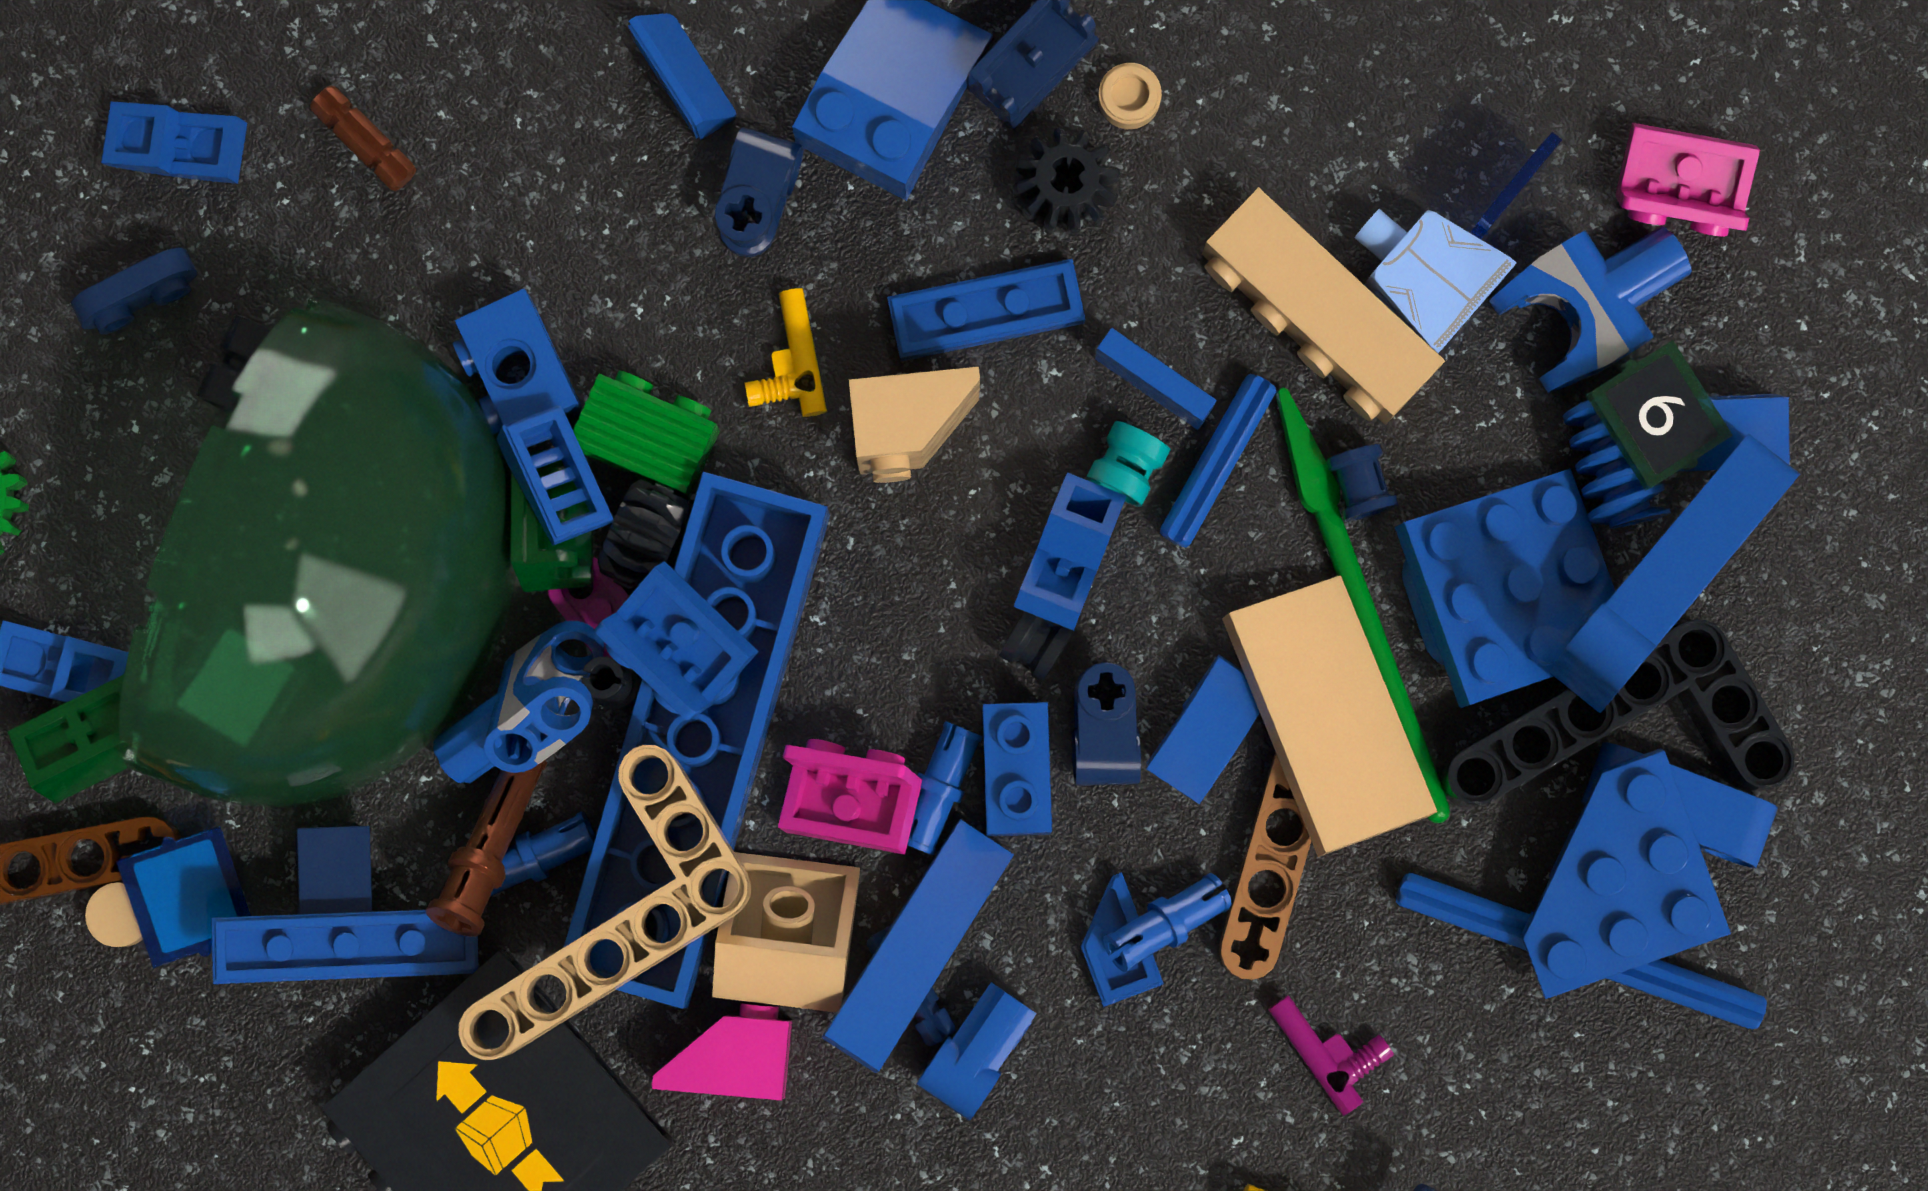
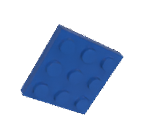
(1506, 582)

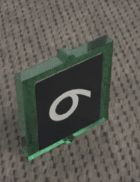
(1659, 415)

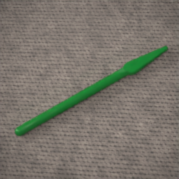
(1320, 496)

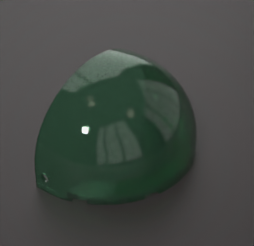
(322, 572)

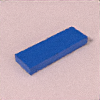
(986, 310)

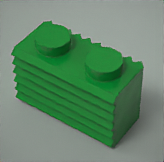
(645, 434)

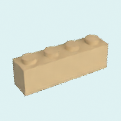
(1320, 307)

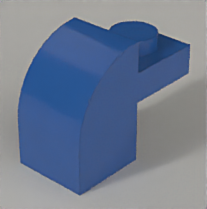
(1070, 551)

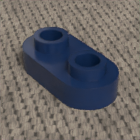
(156, 279)

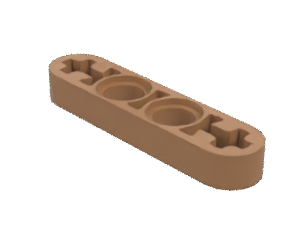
(1259, 856)

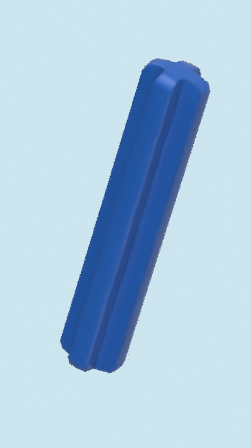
(1218, 460)

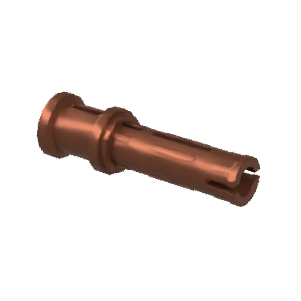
(479, 865)

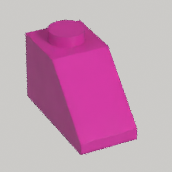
(734, 1057)

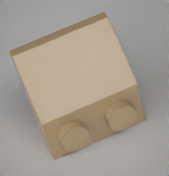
(908, 418)
(791, 935)

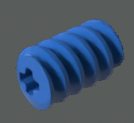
(1616, 484)

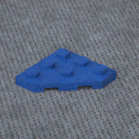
(1623, 883)

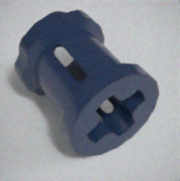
(1362, 482)

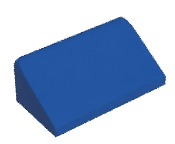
(682, 73)

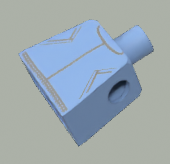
(1431, 273)

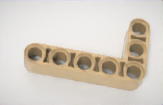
(627, 928)

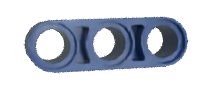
(1723, 818)

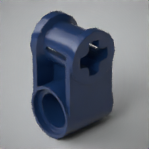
(759, 181)
(1105, 741)

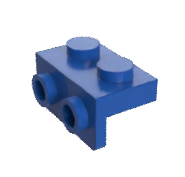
(675, 643)

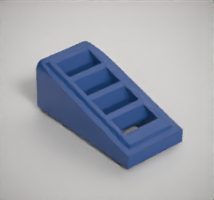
(553, 425)

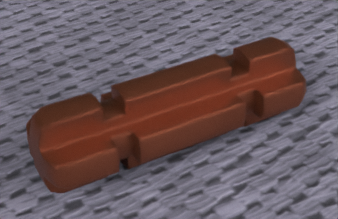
(363, 138)

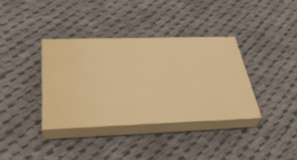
(1329, 715)

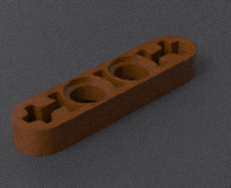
(55, 853)

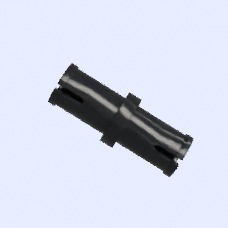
(604, 673)

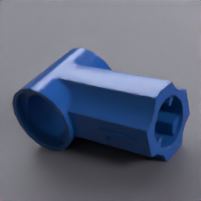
(970, 1061)

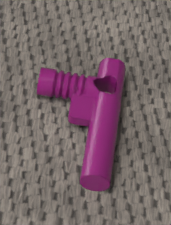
(1330, 1055)

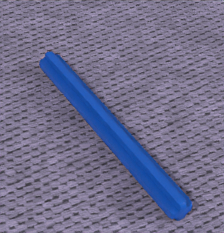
(1653, 978)

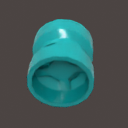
(1129, 462)

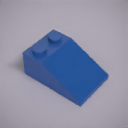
(890, 91)

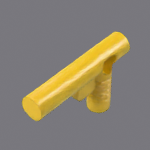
(793, 362)

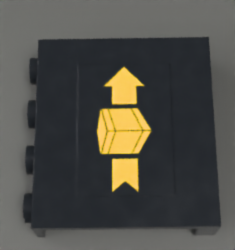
(511, 1123)

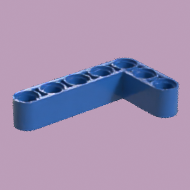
(1673, 573)

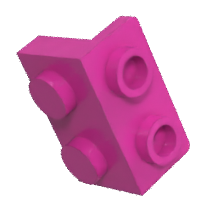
(1686, 179)
(849, 797)

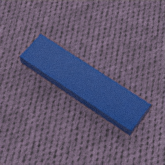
(917, 946)
(336, 947)

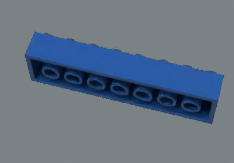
(754, 565)

